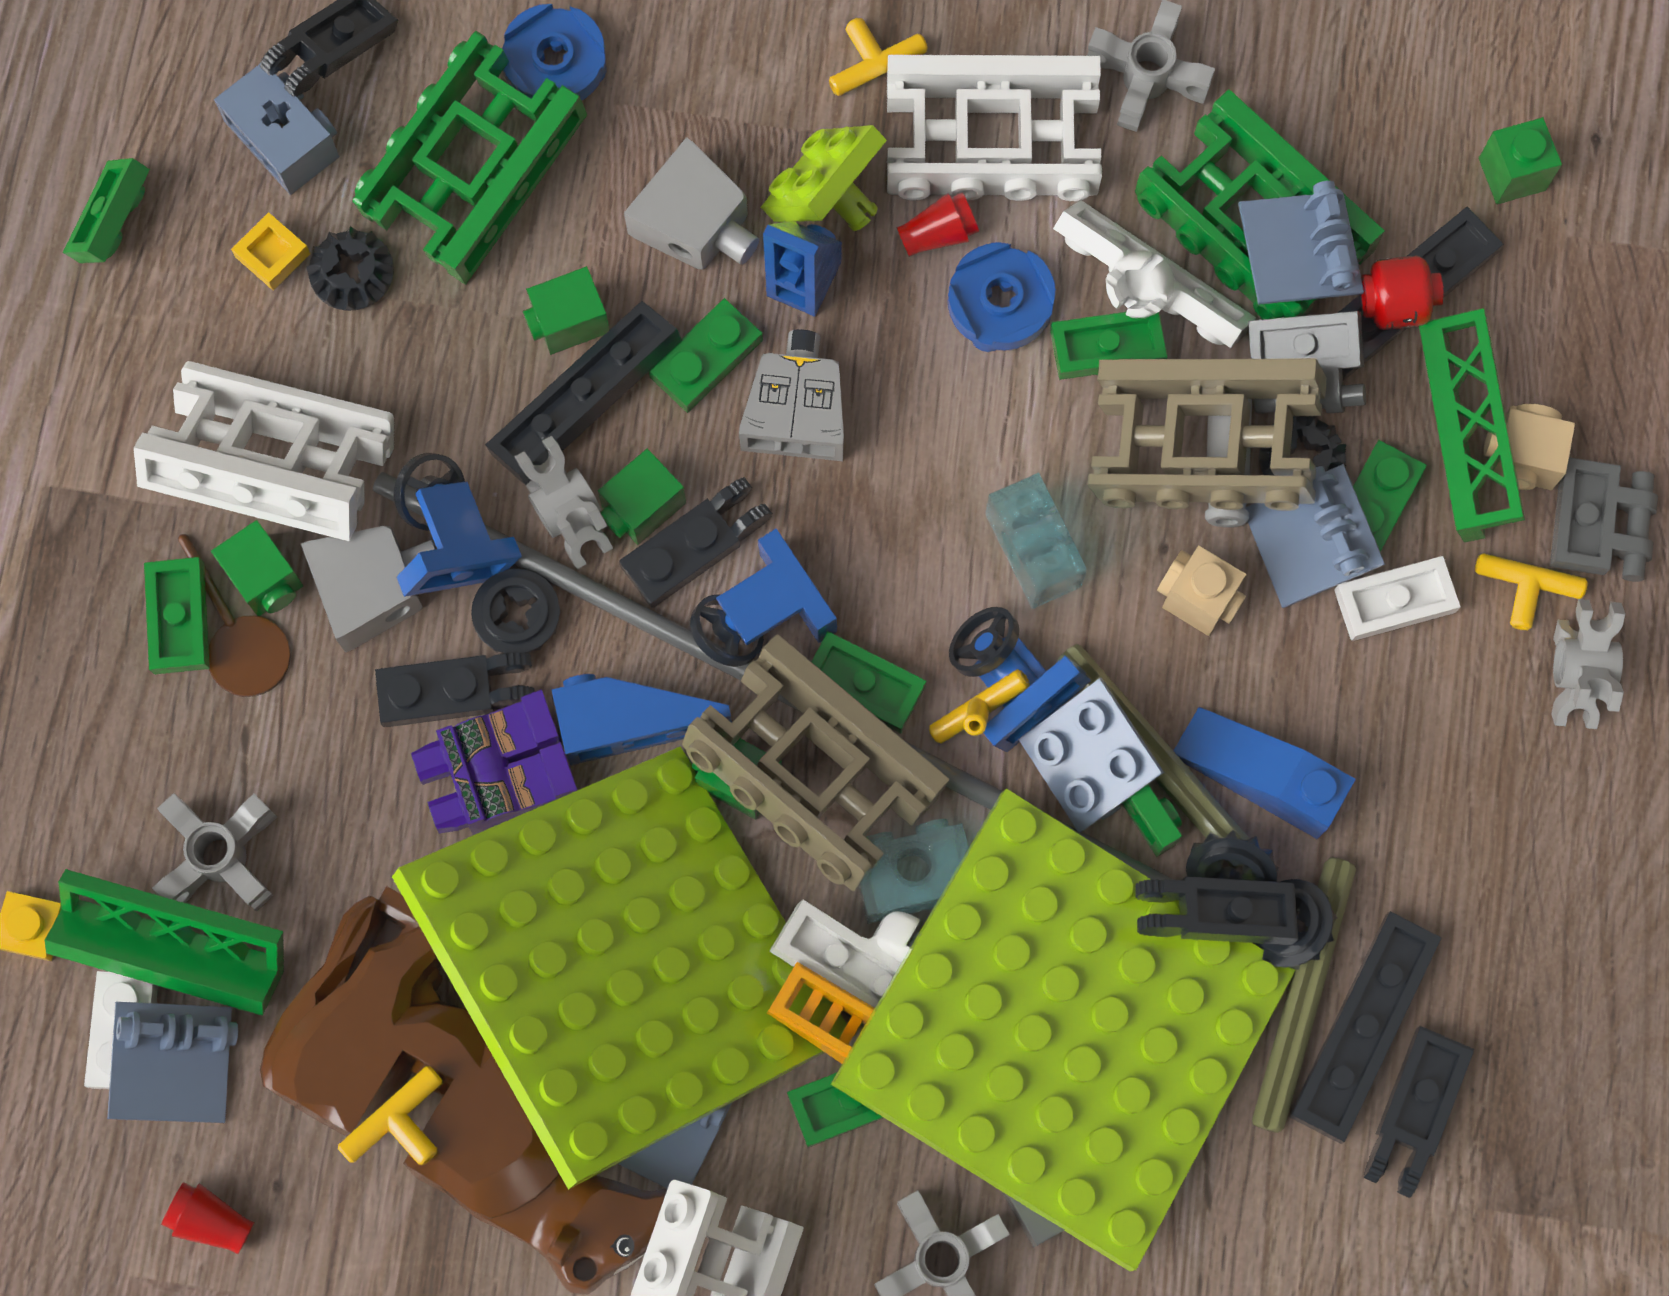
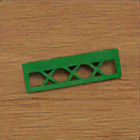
(1451, 425)
(166, 949)

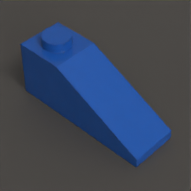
(800, 264)
(620, 717)
(1265, 771)

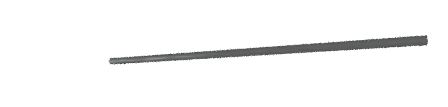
(682, 639)

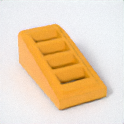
(800, 1024)

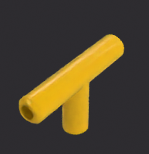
(874, 59)
(1530, 581)
(975, 712)
(394, 1118)

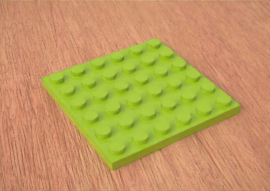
(614, 961)
(1057, 1037)

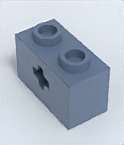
(289, 153)

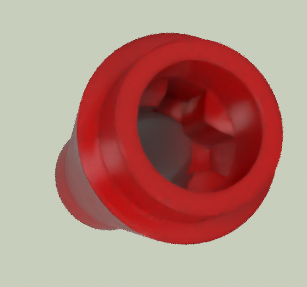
(939, 226)
(206, 1219)

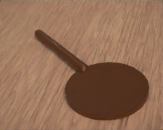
(247, 652)

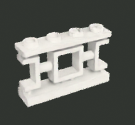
(993, 86)
(258, 482)
(690, 1214)

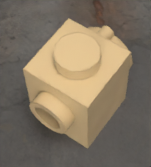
(1538, 445)
(1202, 589)

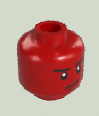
(1401, 292)

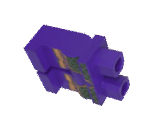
(498, 766)

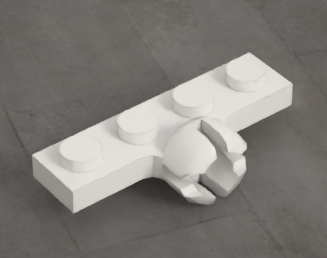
(1149, 280)
(841, 955)

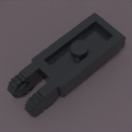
(329, 41)
(692, 544)
(447, 688)
(1221, 910)
(1419, 1105)

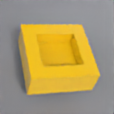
(271, 251)
(26, 924)

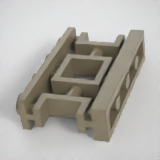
(1207, 389)
(839, 729)

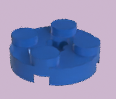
(560, 29)
(1011, 269)

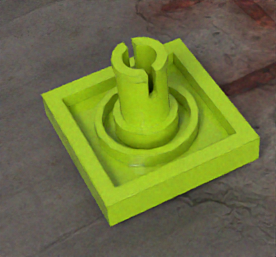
(826, 178)

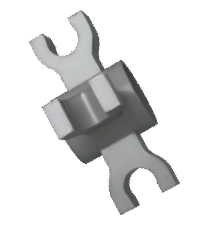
(1156, 46)
(564, 502)
(1588, 664)
(247, 822)
(927, 1233)

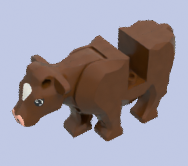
(376, 1022)

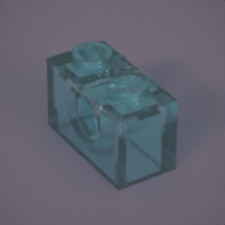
(1035, 540)
(887, 891)

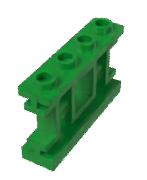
(1273, 172)
(503, 180)

